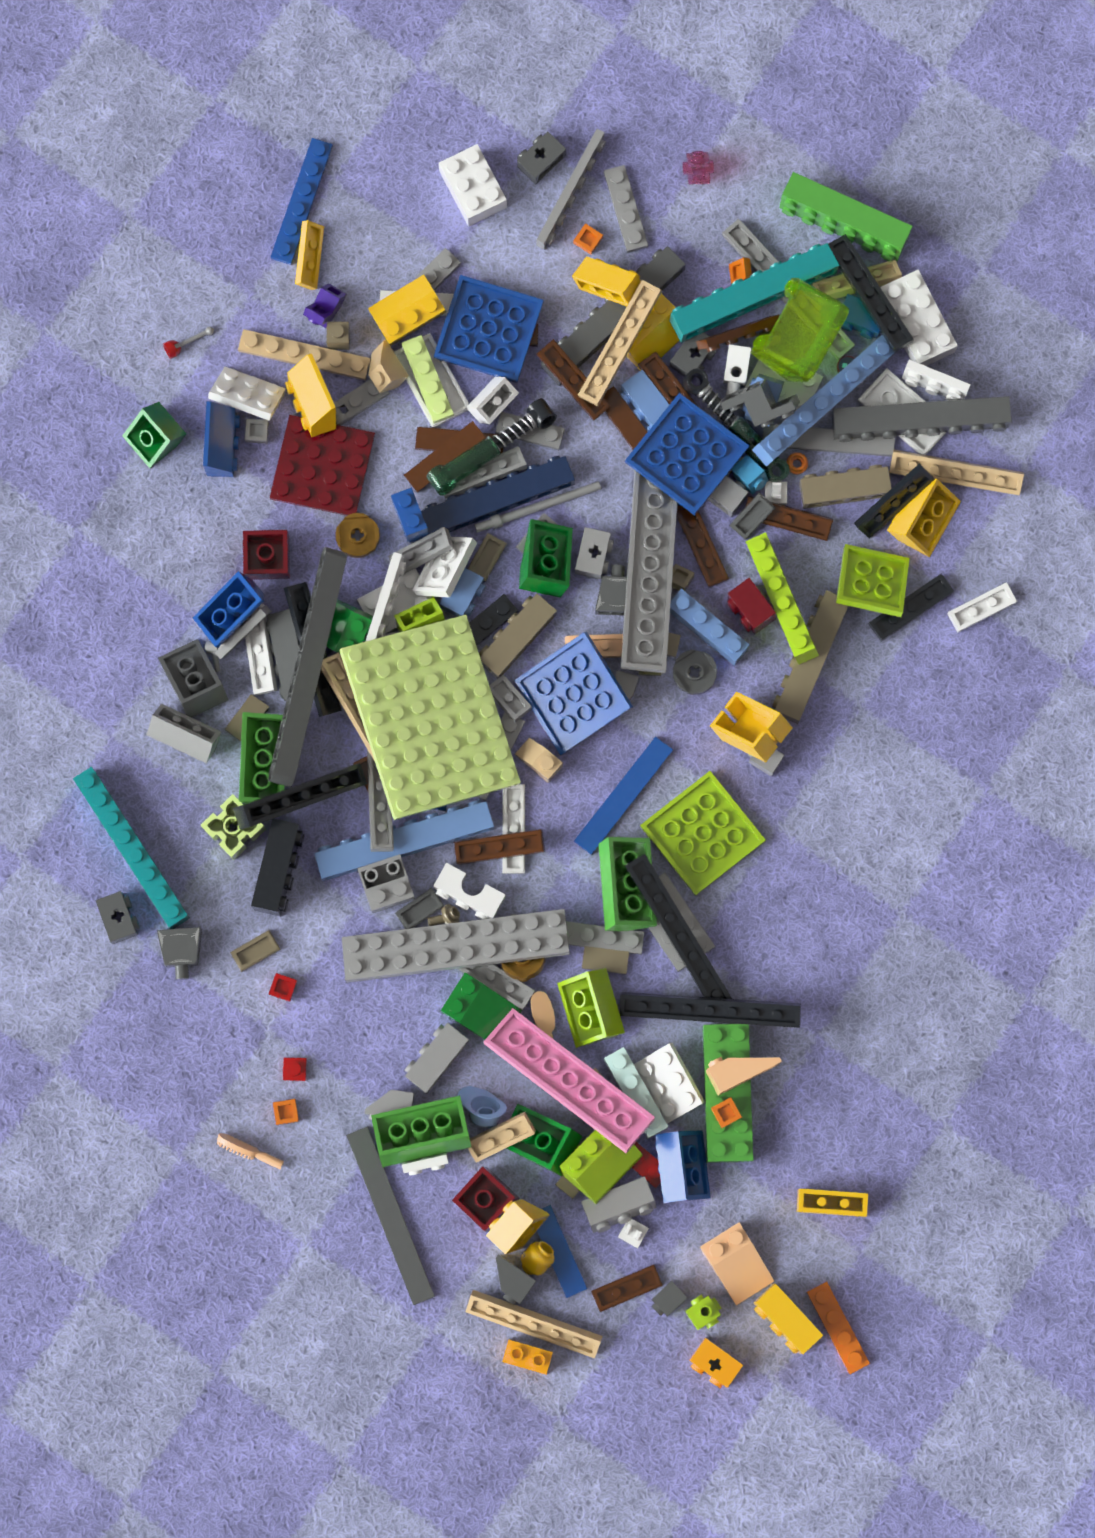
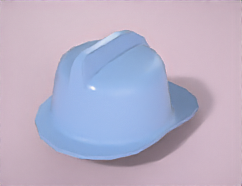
(482, 1105)

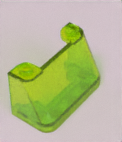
(801, 332)

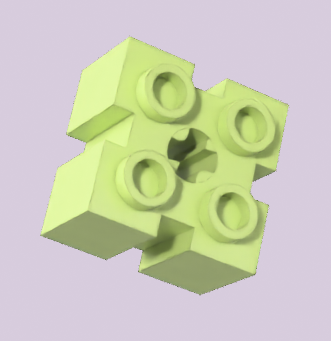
(232, 841)

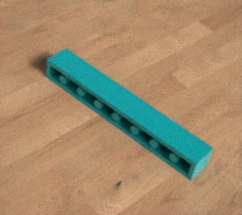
(751, 293)
(131, 848)

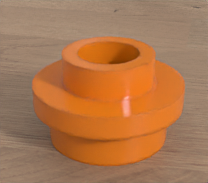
(800, 457)

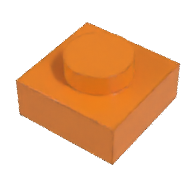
(588, 239)
(740, 269)
(285, 1112)
(726, 1112)

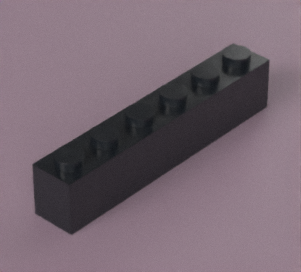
(299, 796)

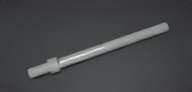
(498, 520)

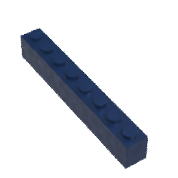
(498, 496)

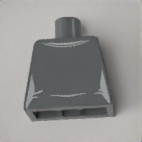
(612, 593)
(180, 949)

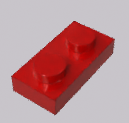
(647, 1166)

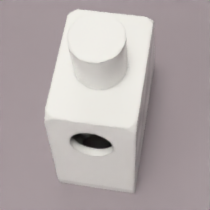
(738, 360)

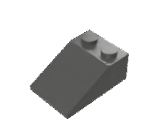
(193, 678)

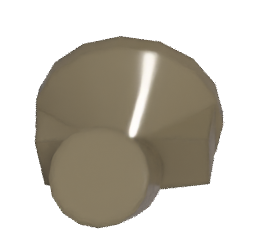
(449, 915)

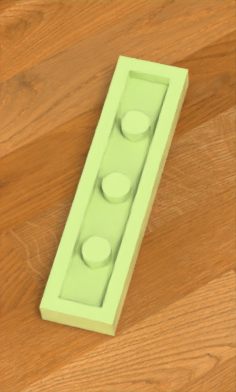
(427, 379)

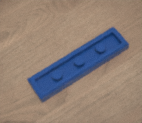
(564, 1262)

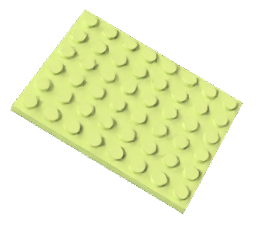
(429, 716)

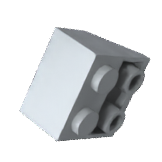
(386, 883)

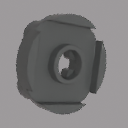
(699, 660)

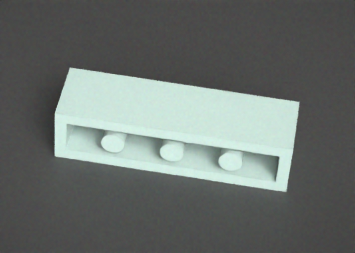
(634, 1087)

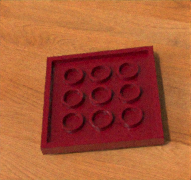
(322, 469)

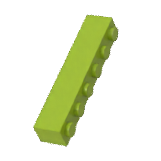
(782, 598)

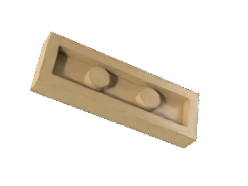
(501, 1137)

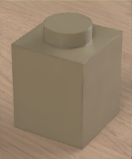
(338, 335)

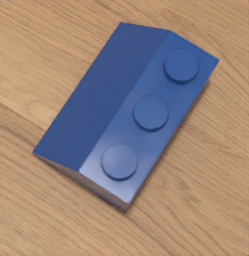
(220, 440)
(229, 608)
(682, 1166)

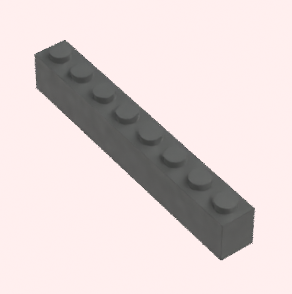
(596, 331)
(921, 418)

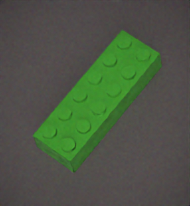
(843, 216)
(735, 1140)

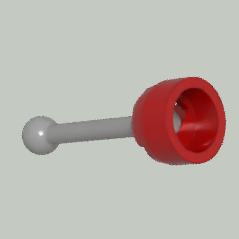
(173, 347)

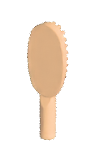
(543, 1012)
(244, 1148)

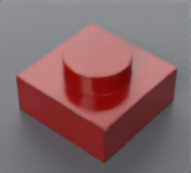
(283, 987)
(294, 1069)

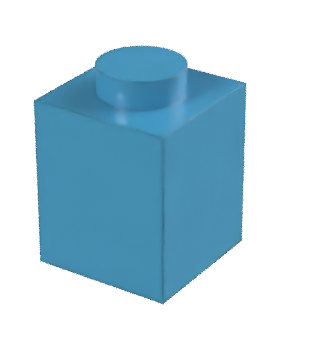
(750, 474)

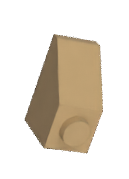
(386, 368)
(539, 759)

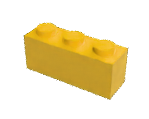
(606, 280)
(832, 1202)

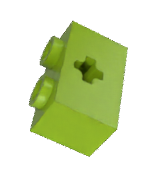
(419, 615)

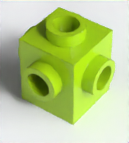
(697, 1318)

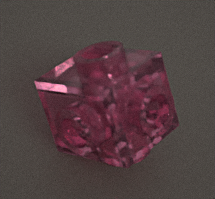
(698, 167)

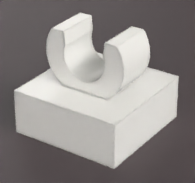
(776, 492)
(633, 1233)

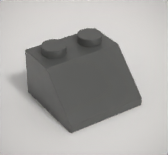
(513, 1281)

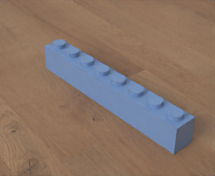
(823, 401)
(407, 840)

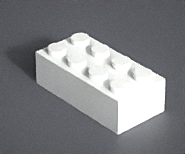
(922, 319)

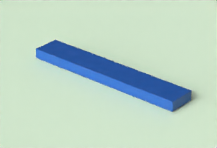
(623, 795)

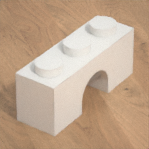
(450, 885)

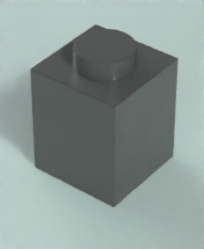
(668, 1299)

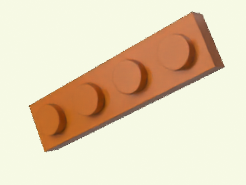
(838, 1327)

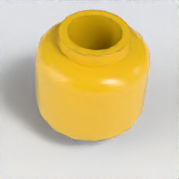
(537, 1258)

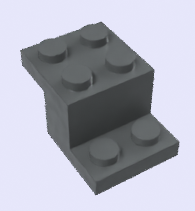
(760, 403)

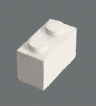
(492, 400)

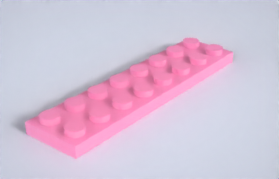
(569, 1080)

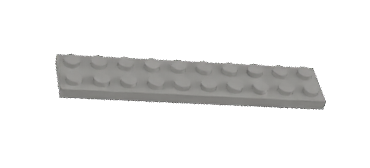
(648, 578)
(455, 945)

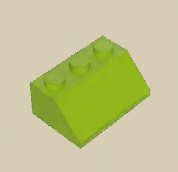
(591, 1007)
(598, 1166)

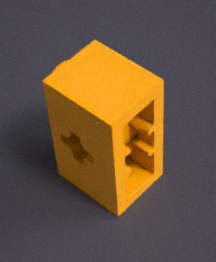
(527, 1356)
(729, 1366)

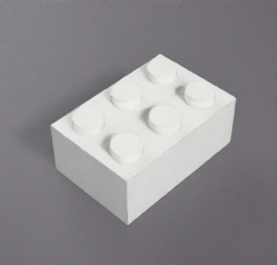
(472, 185)

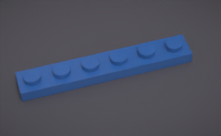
(301, 201)

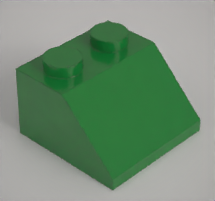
(153, 434)

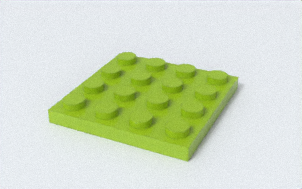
(702, 833)

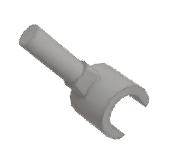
(210, 648)

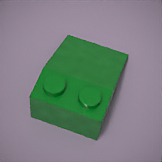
(546, 559)
(348, 626)
(476, 1006)
(549, 1144)

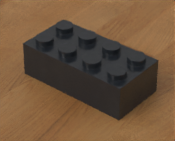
(276, 867)

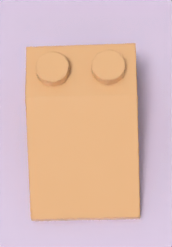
(734, 1071)
(737, 1263)

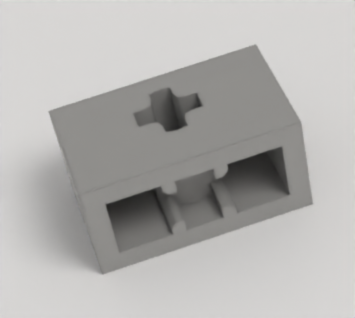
(592, 540)

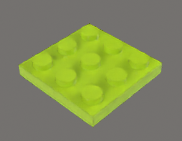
(873, 580)

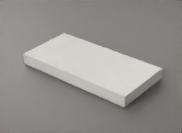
(451, 387)
(891, 390)

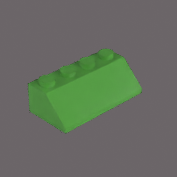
(257, 751)
(622, 901)
(421, 1131)

